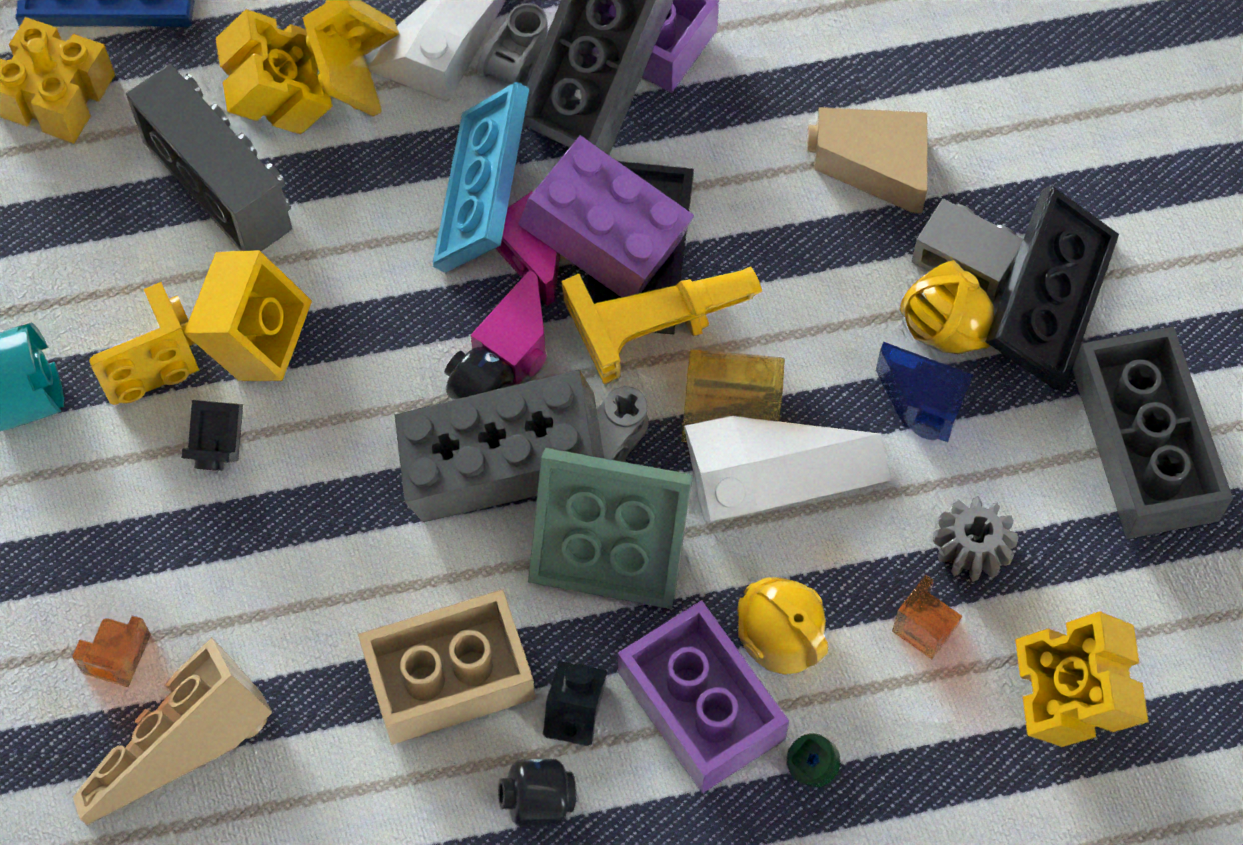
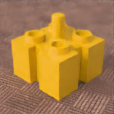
(270, 73)
(52, 79)
(1081, 680)

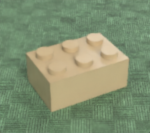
(447, 666)

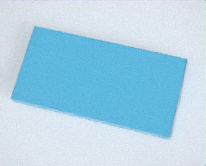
(481, 178)

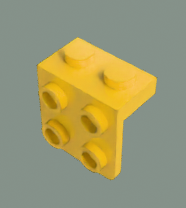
(339, 39)
(149, 359)

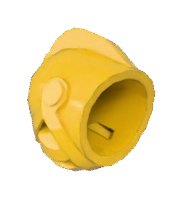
(953, 314)
(782, 625)

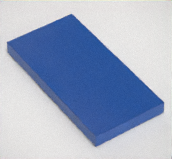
(107, 13)

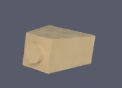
(874, 152)

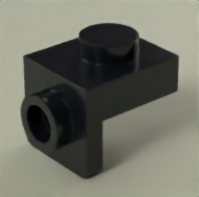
(214, 434)
(574, 703)

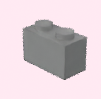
(971, 242)

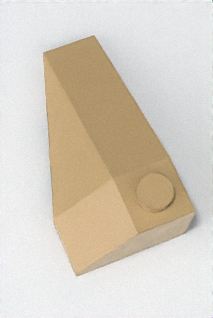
(200, 719)

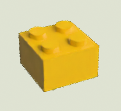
(248, 316)

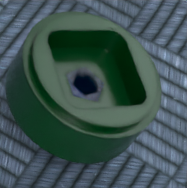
(813, 760)

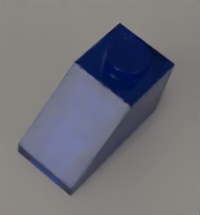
(923, 391)

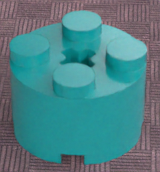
(27, 381)

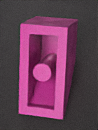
(528, 253)
(516, 329)

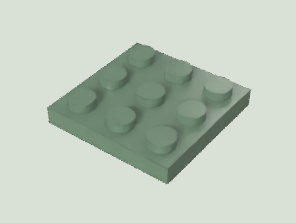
(609, 528)

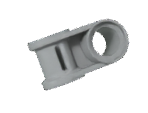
(511, 52)
(622, 434)

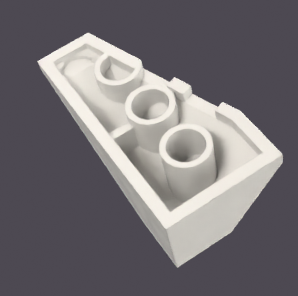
(436, 45)
(768, 464)

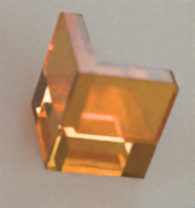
(925, 620)
(114, 651)

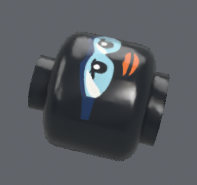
(476, 373)
(537, 792)

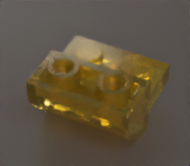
(732, 386)

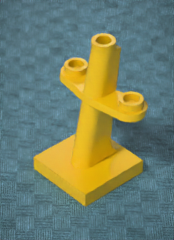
(613, 323)

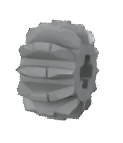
(957, 534)

